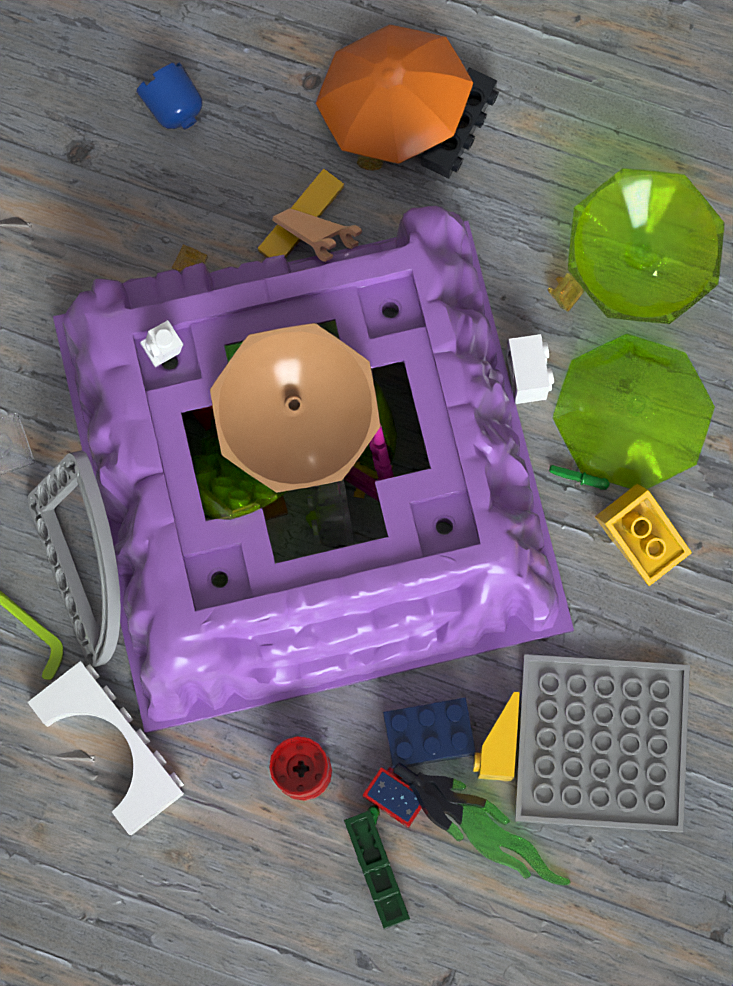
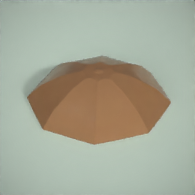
(295, 407)

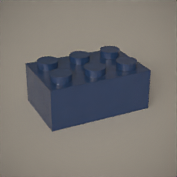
(429, 733)

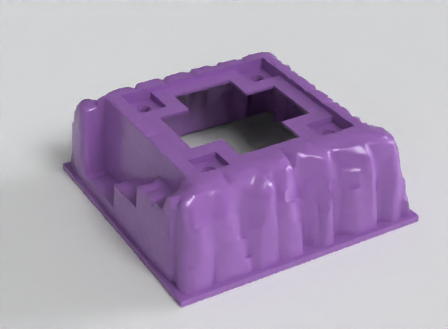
(343, 610)

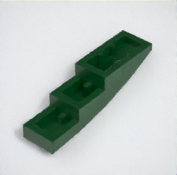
(376, 869)

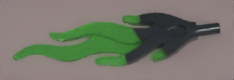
(469, 812)

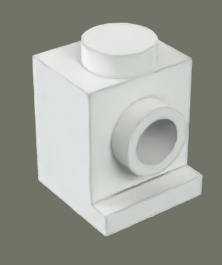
(162, 343)

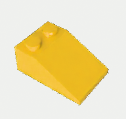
(643, 533)
(498, 751)

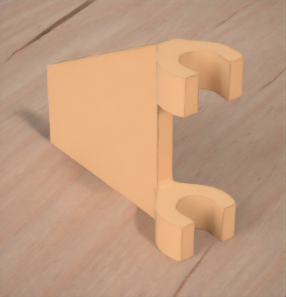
(317, 231)

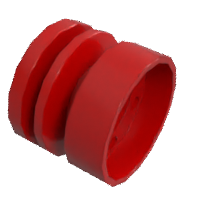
(289, 758)

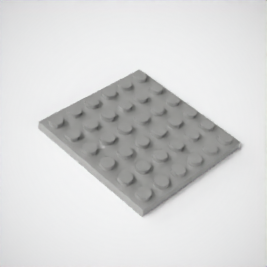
(602, 743)

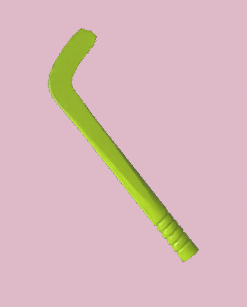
(55, 644)

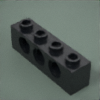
(447, 161)

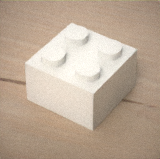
(528, 368)

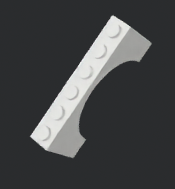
(151, 785)

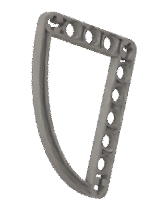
(68, 473)

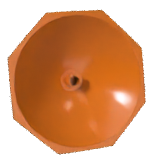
(394, 94)

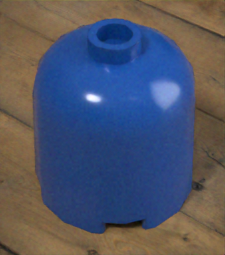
(172, 97)

